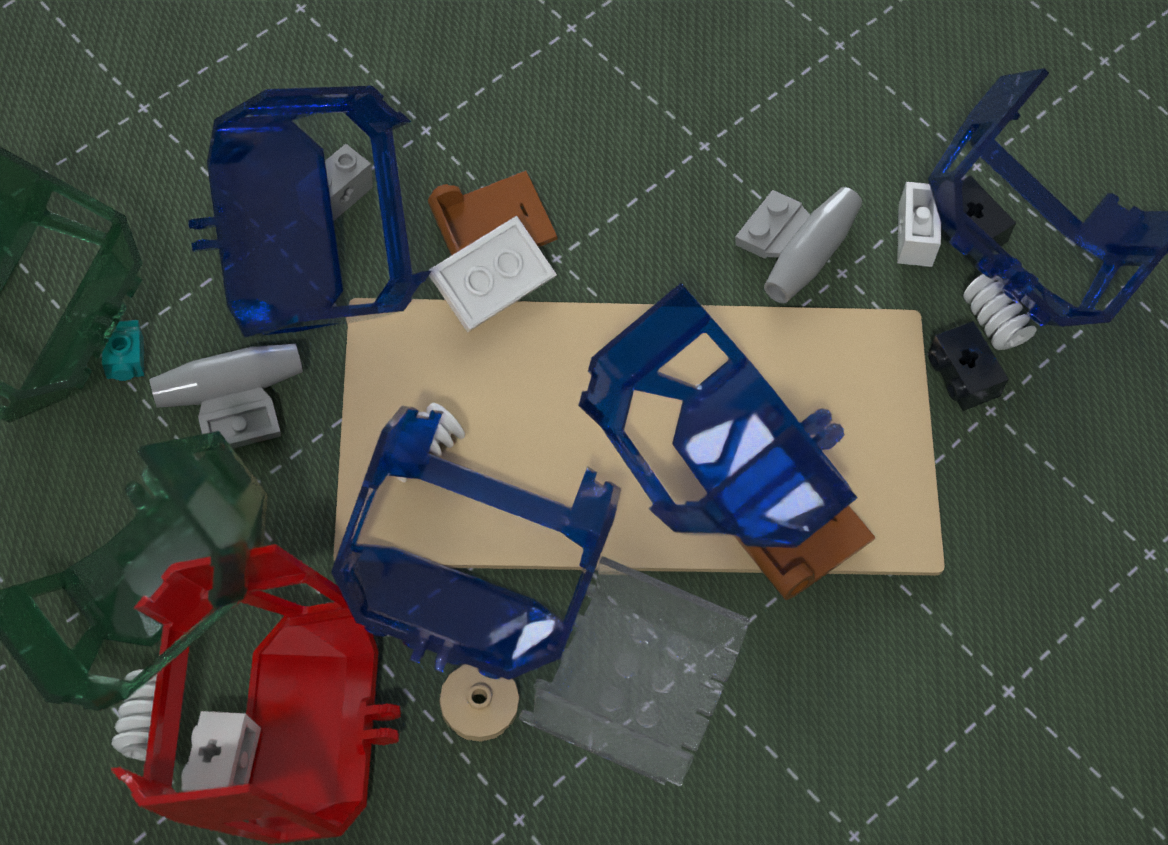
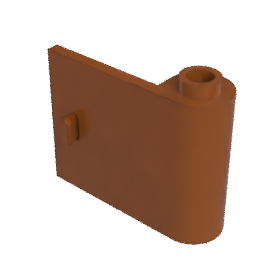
(477, 213)
(798, 568)

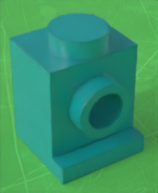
(124, 352)

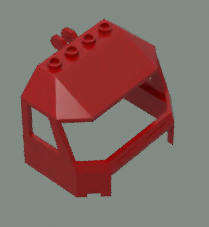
(306, 692)

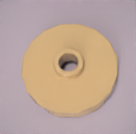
(476, 720)

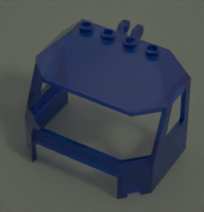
(278, 211)
(1108, 233)
(732, 431)
(446, 608)

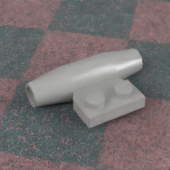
(798, 239)
(231, 390)

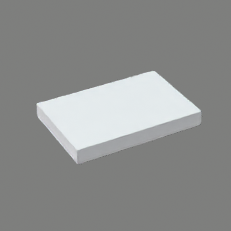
(491, 273)

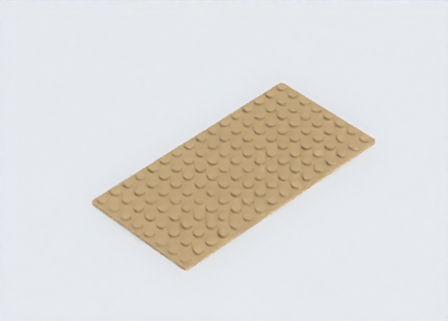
(518, 401)

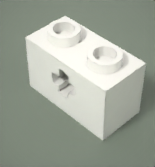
(918, 226)
(221, 751)

